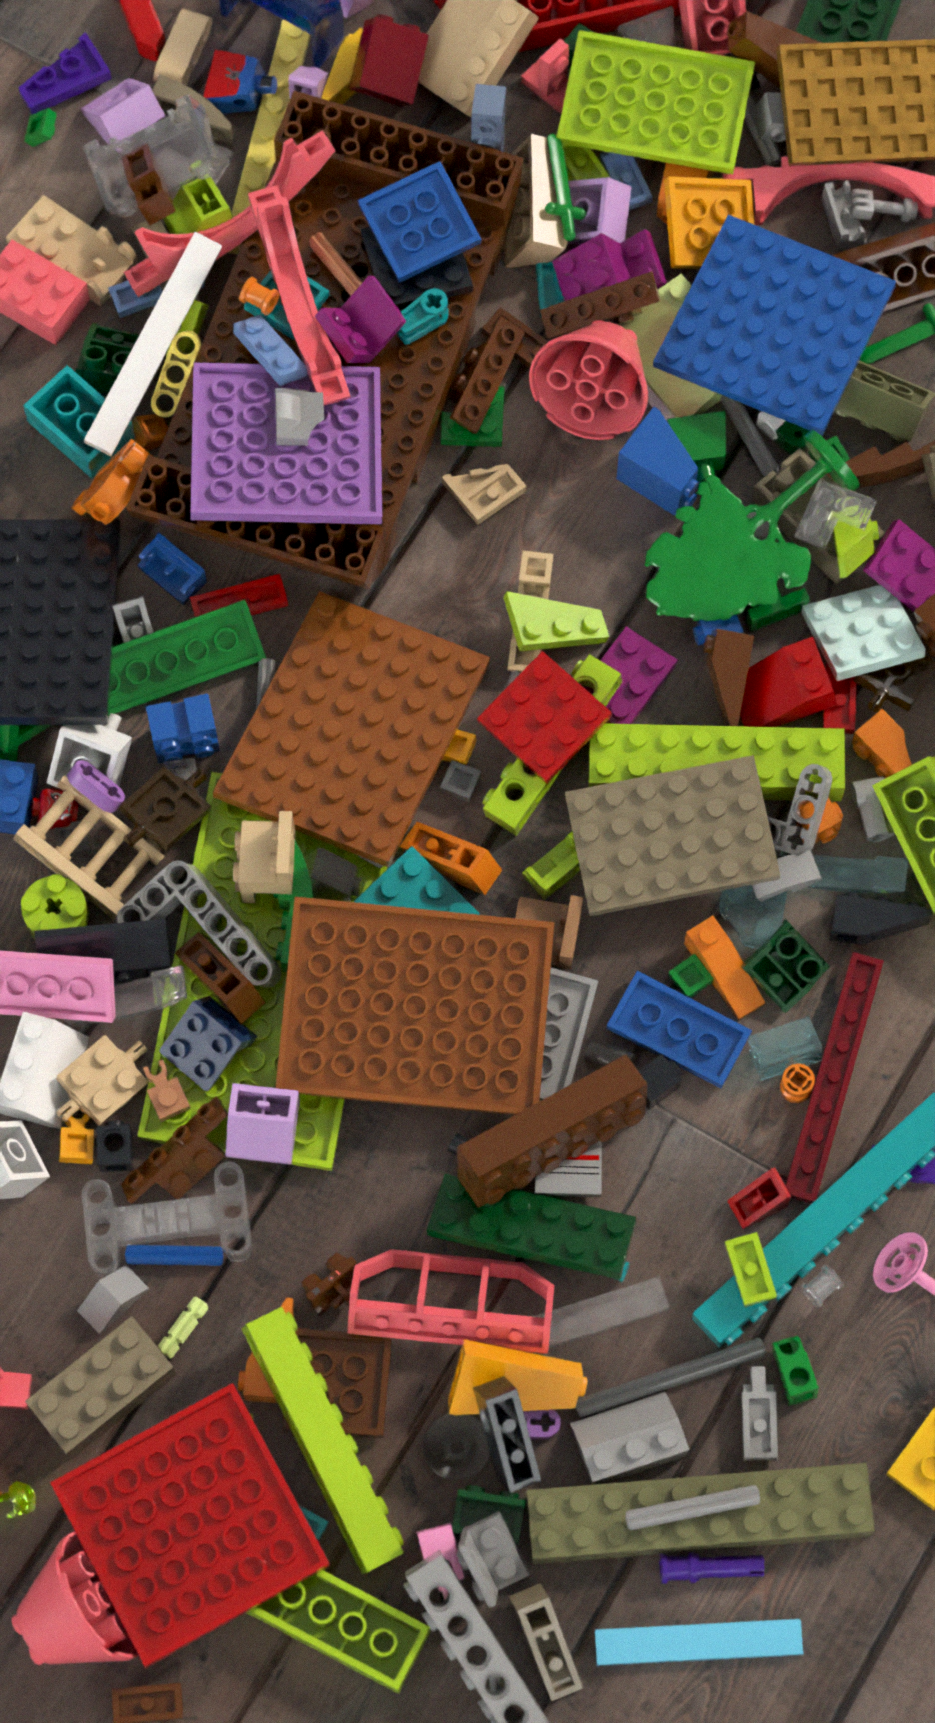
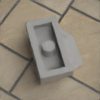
(297, 415)

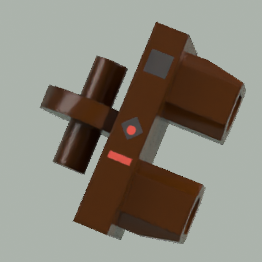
(334, 1288)

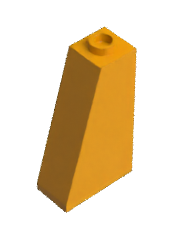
(540, 1379)

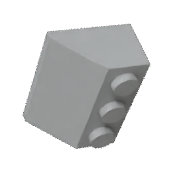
(629, 1439)

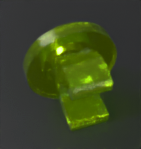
(22, 1497)

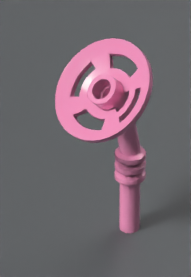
(902, 1264)

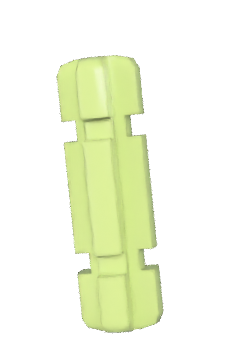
(183, 1327)

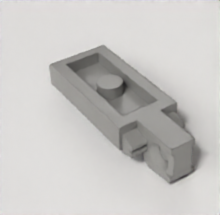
(759, 1418)

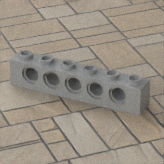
(437, 1572)

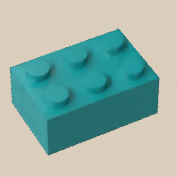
(64, 415)

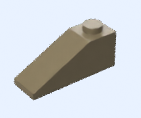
(546, 1641)

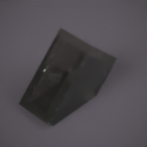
(334, 877)

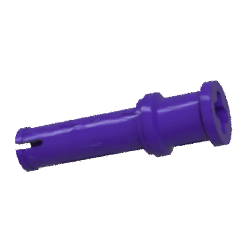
(695, 1567)

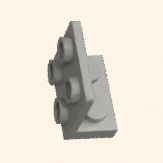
(491, 1557)

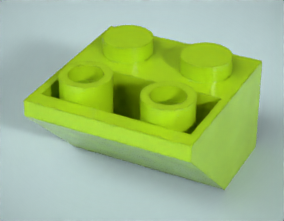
(197, 208)

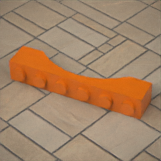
(882, 744)

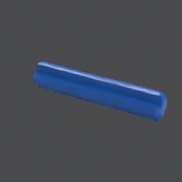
(174, 1255)

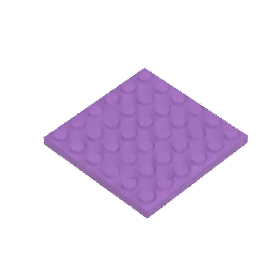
(249, 478)

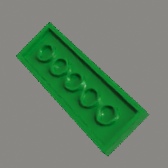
(183, 656)

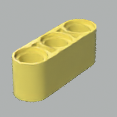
(178, 358)

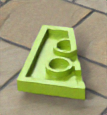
(553, 624)

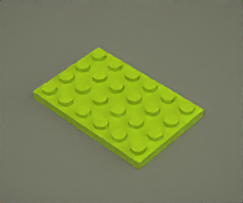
(655, 102)

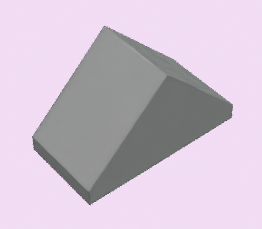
(112, 1298)

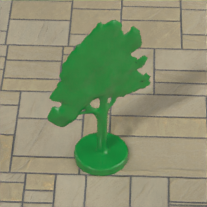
(718, 560)

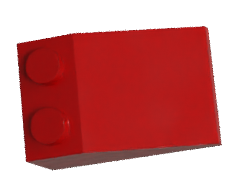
(786, 686)

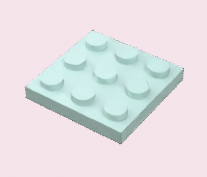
(863, 632)

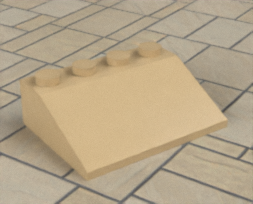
(472, 46)

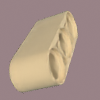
(183, 46)

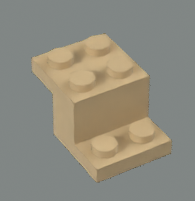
(265, 857)

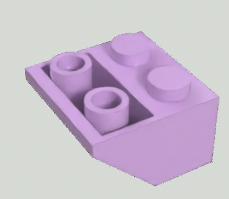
(262, 1123)

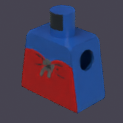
(237, 82)

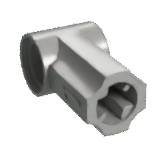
(873, 817)

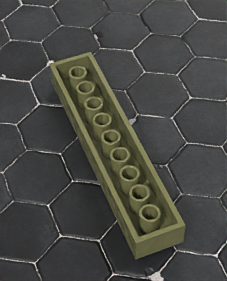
(793, 1508)

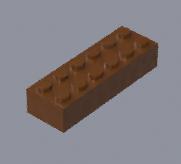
(552, 1131)

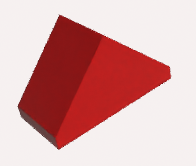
(760, 1199)

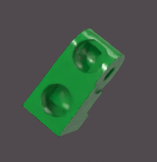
(795, 1370)

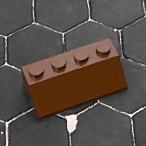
(903, 258)

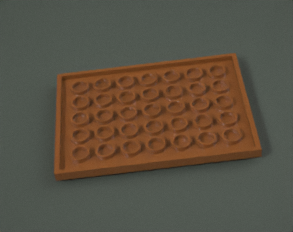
(352, 728)
(415, 1006)

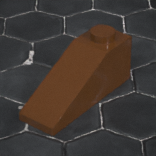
(728, 666)
(220, 977)

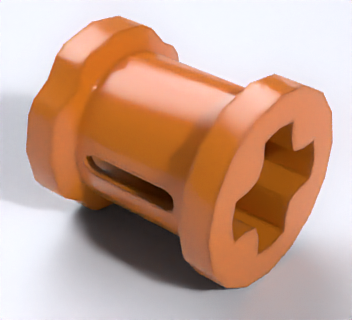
(259, 296)

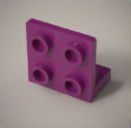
(362, 323)

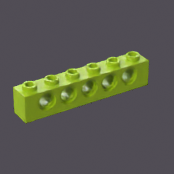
(514, 814)

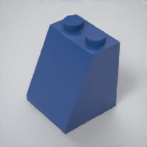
(658, 465)

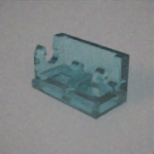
(784, 1046)

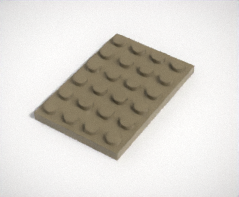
(672, 835)

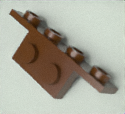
(610, 304)
(483, 374)
(182, 1158)

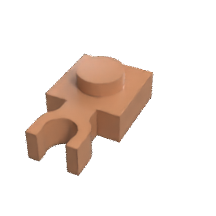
(166, 1095)

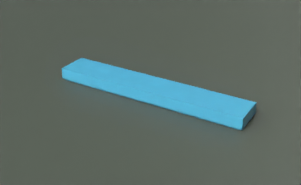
(698, 1642)

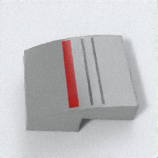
(574, 1176)

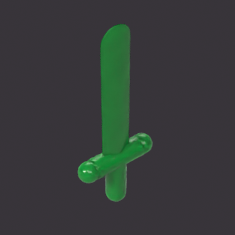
(564, 205)
(903, 338)

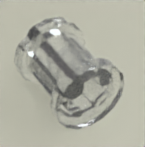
(821, 1286)

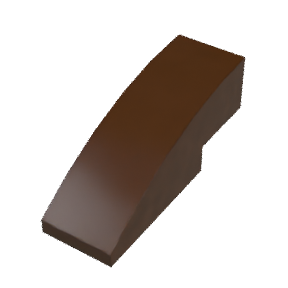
(148, 184)

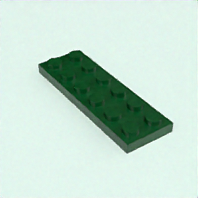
(535, 1228)

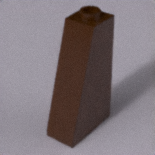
(757, 40)

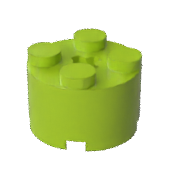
(52, 894)

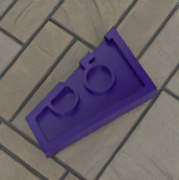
(67, 77)

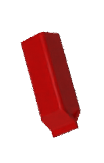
(144, 27)

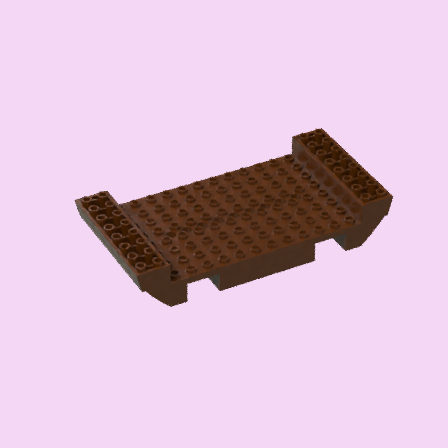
(413, 377)

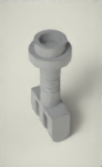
(864, 206)

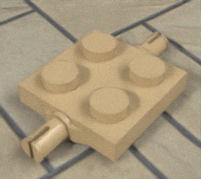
(101, 1080)

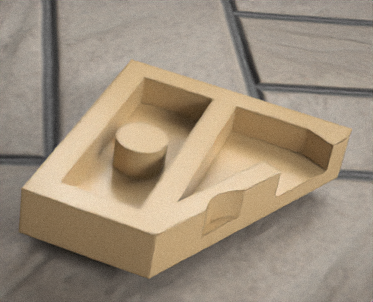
(485, 490)

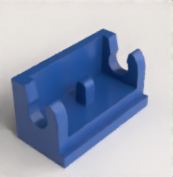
(171, 569)

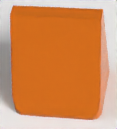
(149, 431)

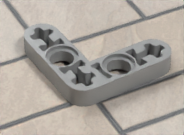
(788, 829)

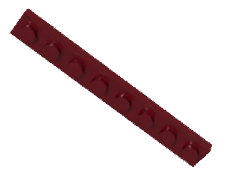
(833, 1077)

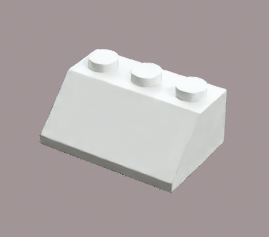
(35, 1059)

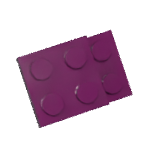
(607, 262)

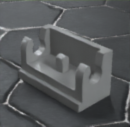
(837, 206)

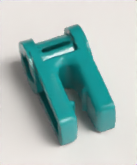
(424, 315)

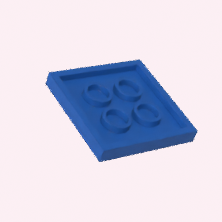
(419, 221)

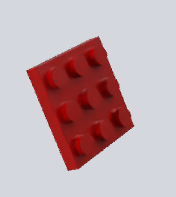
(544, 717)

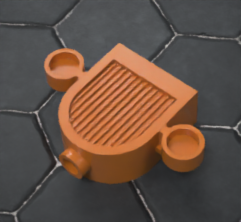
(113, 484)

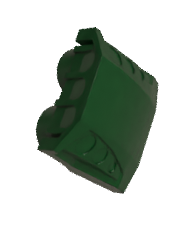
(104, 356)
(786, 966)

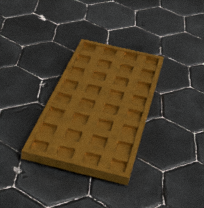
(858, 101)

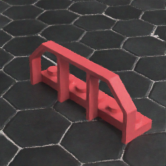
(448, 1324)

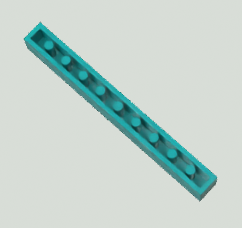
(826, 1220)

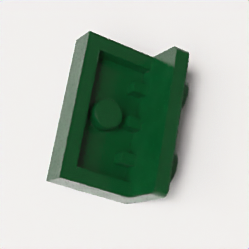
(476, 1505)

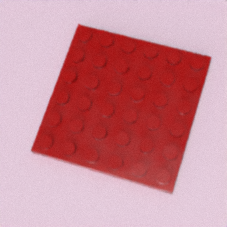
(189, 1525)

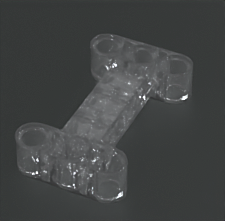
(167, 1220)

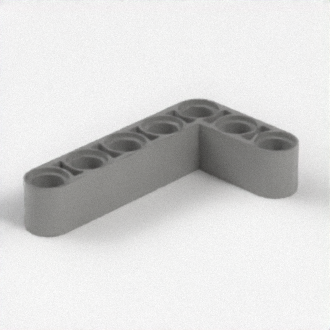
(207, 917)

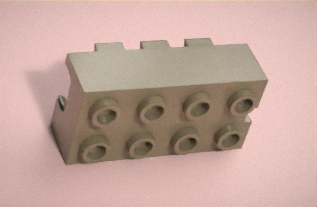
(773, 485)

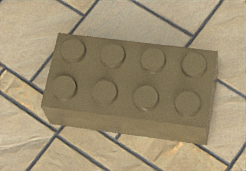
(101, 1387)

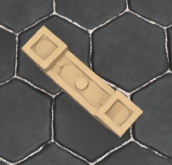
(535, 582)

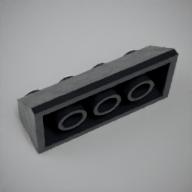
(133, 946)

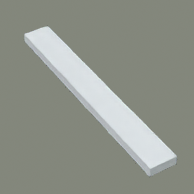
(152, 344)

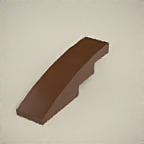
(876, 469)

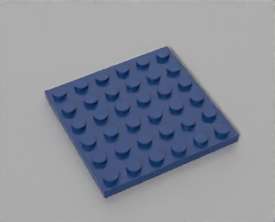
(774, 324)

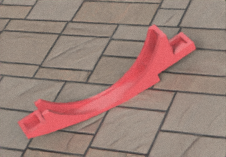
(774, 184)
(164, 251)
(288, 272)

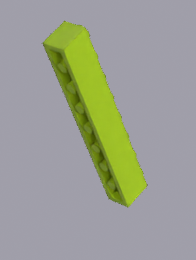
(322, 1440)

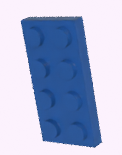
(679, 1029)

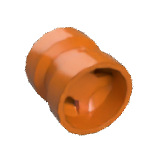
(796, 1089)

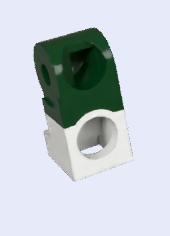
(783, 433)

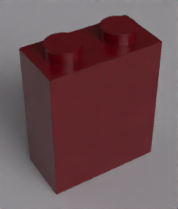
(389, 60)

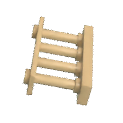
(59, 858)

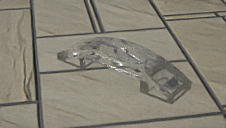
(146, 995)

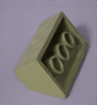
(885, 402)

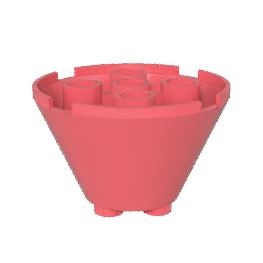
(591, 381)
(69, 1613)

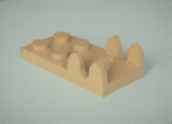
(75, 247)

